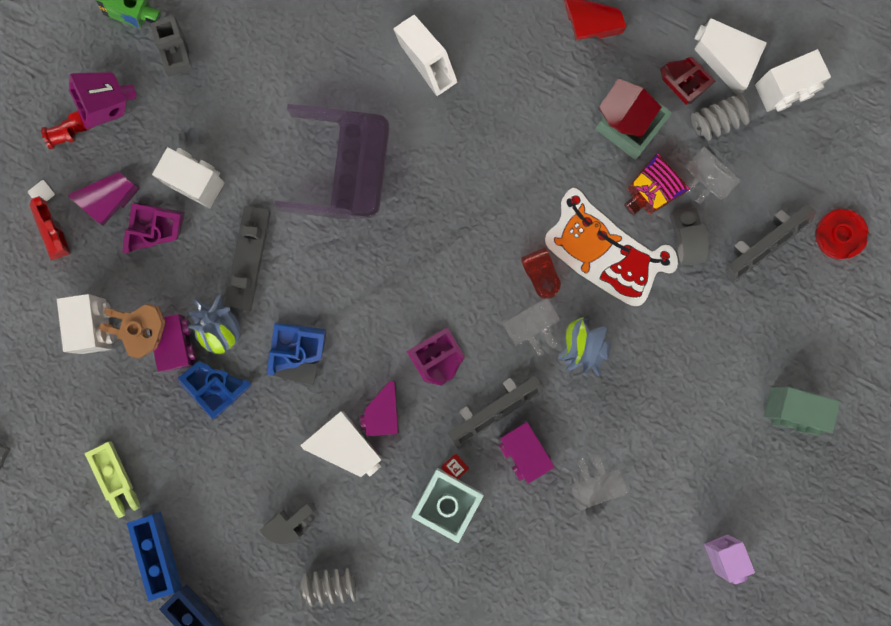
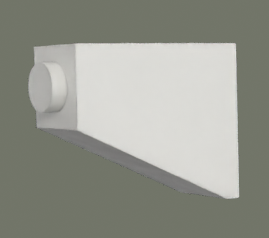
(729, 53)
(426, 54)
(344, 446)

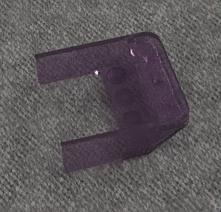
(358, 163)

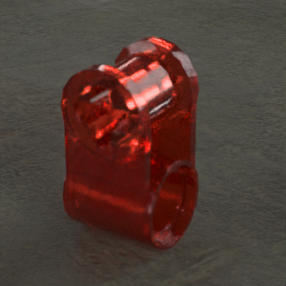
(541, 269)

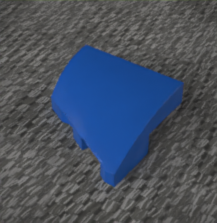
(294, 346)
(212, 388)

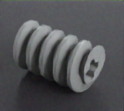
(721, 116)
(327, 587)

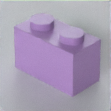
(729, 559)

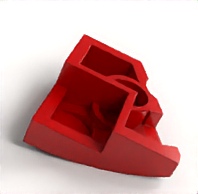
(594, 19)
(51, 235)

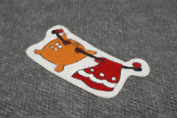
(604, 252)

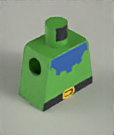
(129, 11)

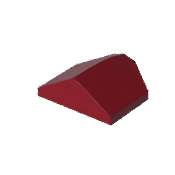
(686, 79)
(629, 108)

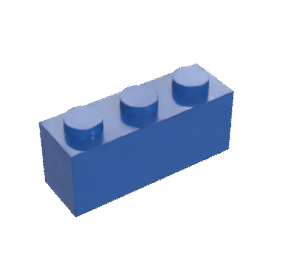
(154, 556)

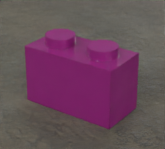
(174, 346)
(525, 452)

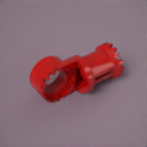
(64, 131)

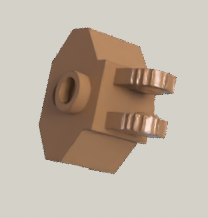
(134, 329)

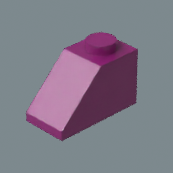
(381, 413)

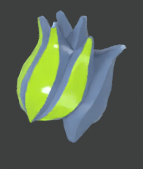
(215, 326)
(585, 346)

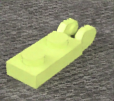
(112, 477)

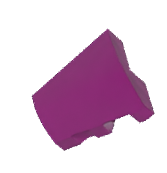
(104, 196)
(151, 226)

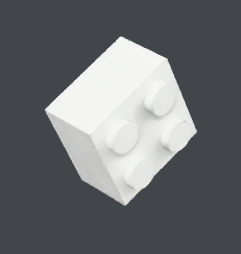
(793, 81)
(189, 177)
(80, 324)

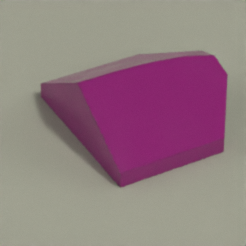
(437, 358)

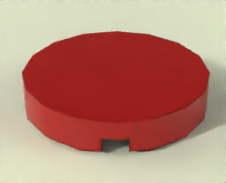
(841, 234)

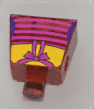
(655, 187)

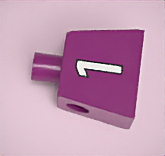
(99, 97)

